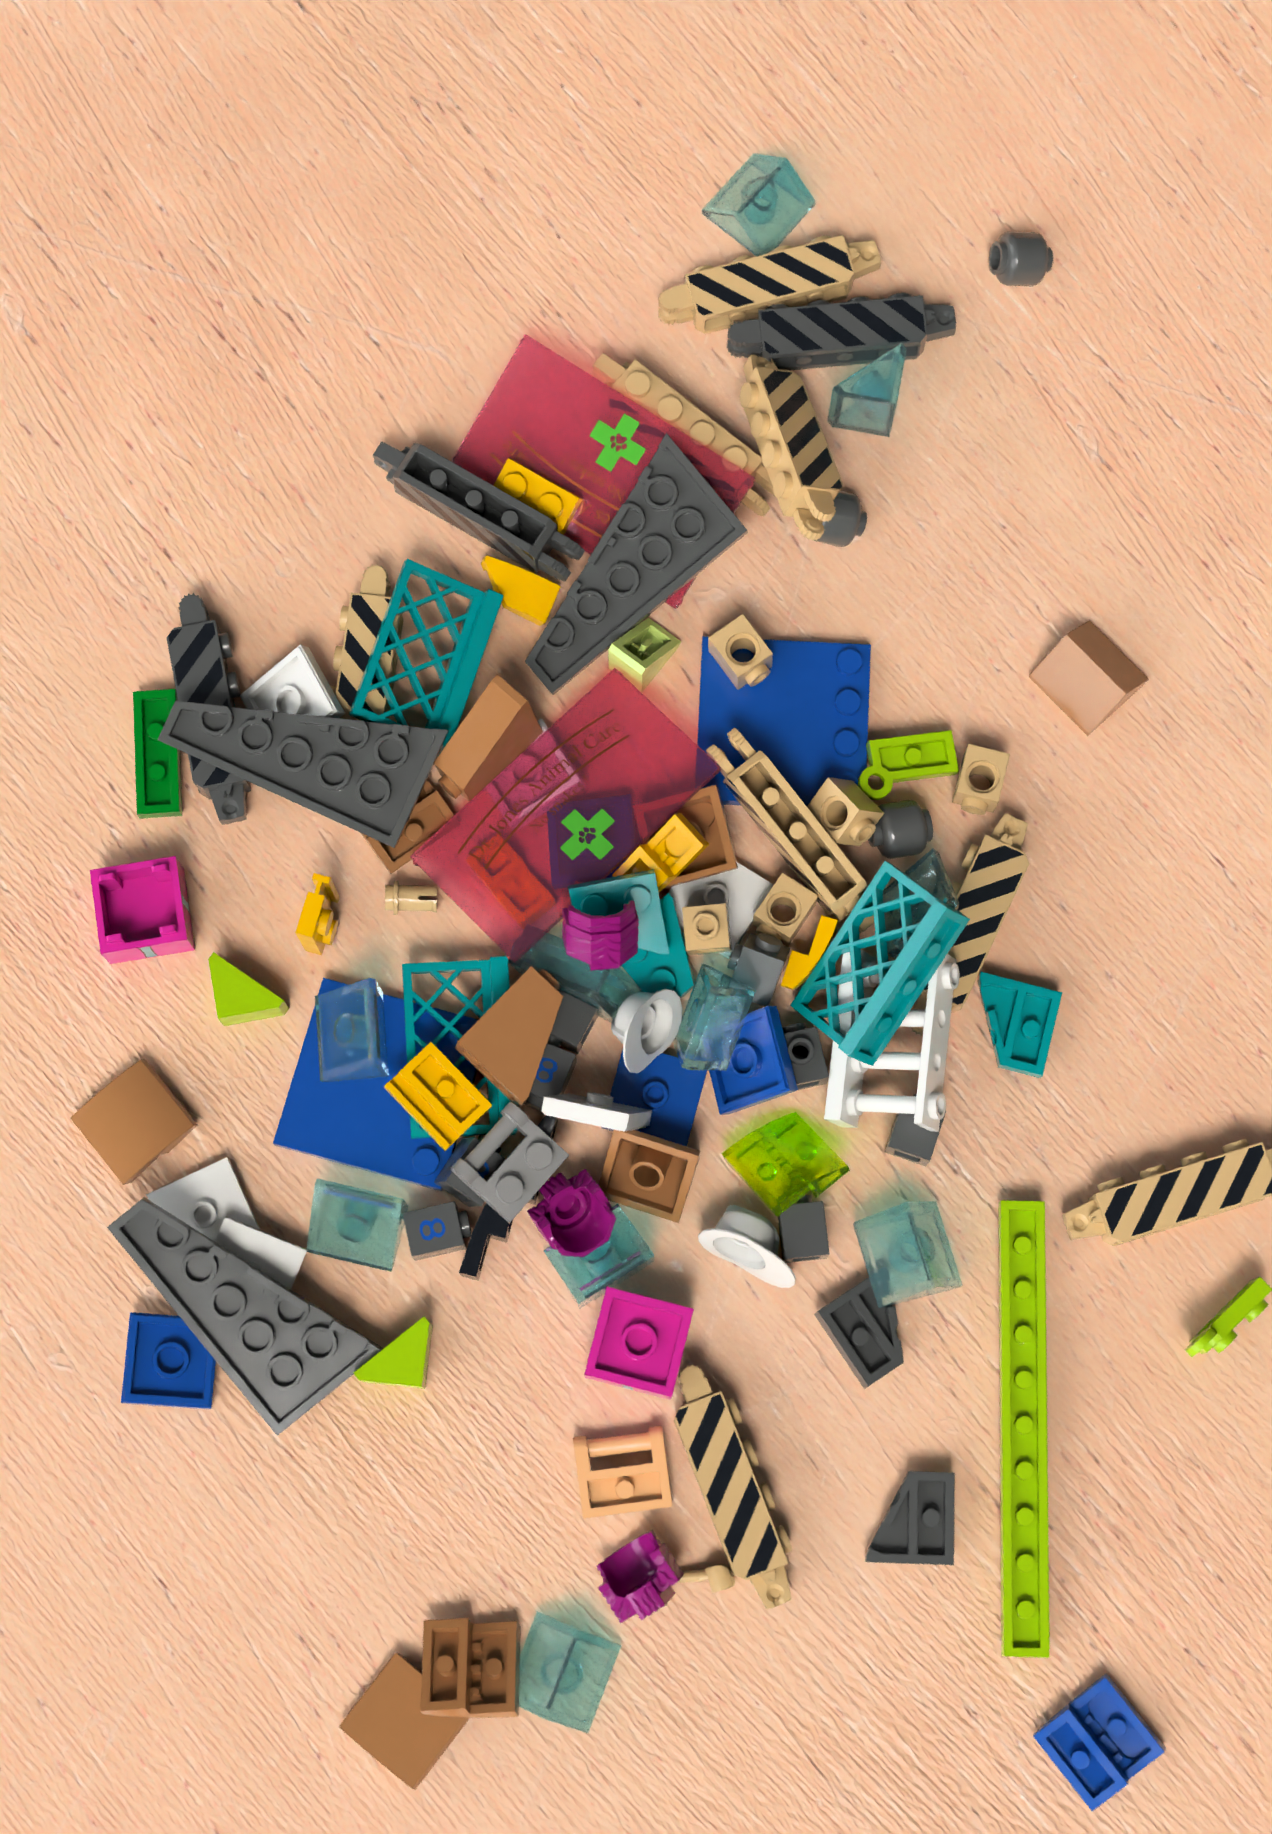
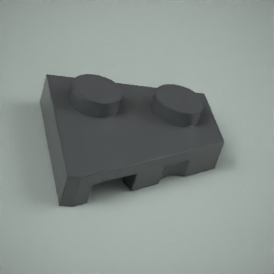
(863, 1333)
(918, 1522)

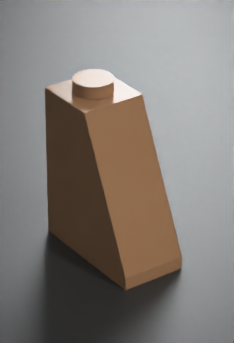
(487, 740)
(514, 1034)

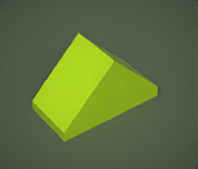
(239, 996)
(402, 1361)

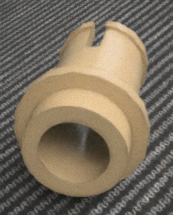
(407, 898)

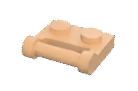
(627, 1487)

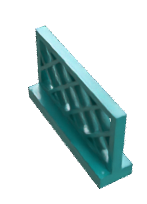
(463, 660)
(899, 980)
(493, 985)

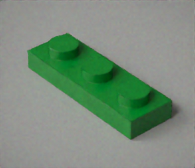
(155, 762)

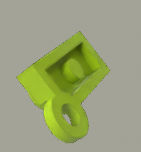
(908, 760)
(1219, 1330)

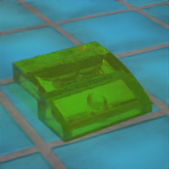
(785, 1162)

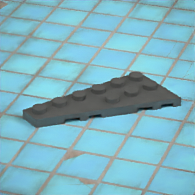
(650, 551)
(334, 766)
(259, 1331)

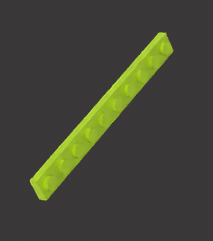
(1023, 1430)

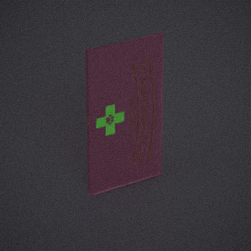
(582, 440)
(564, 813)

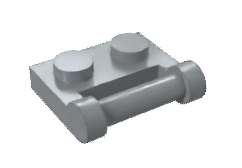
(520, 1173)

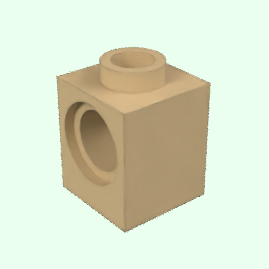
(735, 636)
(983, 762)
(832, 804)
(788, 893)
(706, 929)

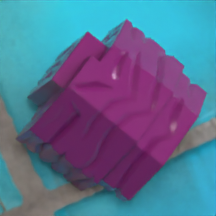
(601, 940)
(573, 1214)
(639, 1577)

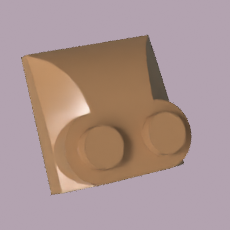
(709, 818)

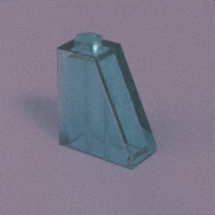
(598, 988)

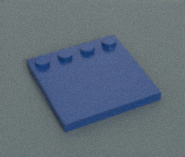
(801, 716)
(358, 1118)

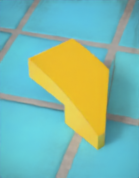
(522, 590)
(802, 965)

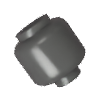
(1020, 258)
(846, 522)
(902, 829)

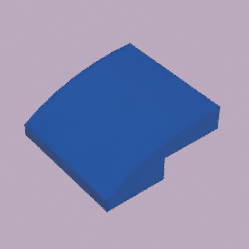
(1099, 1742)

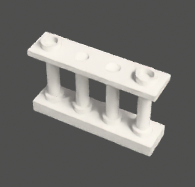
(844, 1091)

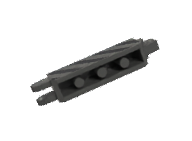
(840, 332)
(477, 508)
(202, 676)

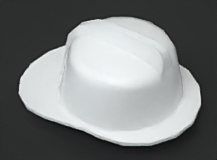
(647, 1026)
(749, 1243)

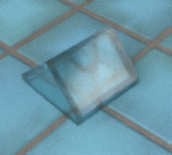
(760, 203)
(870, 396)
(712, 1020)
(352, 1032)
(355, 1225)
(907, 1253)
(607, 1265)
(564, 1672)

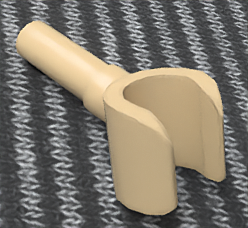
(719, 1577)

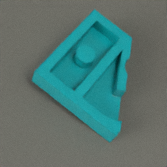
(607, 898)
(668, 971)
(1019, 1022)

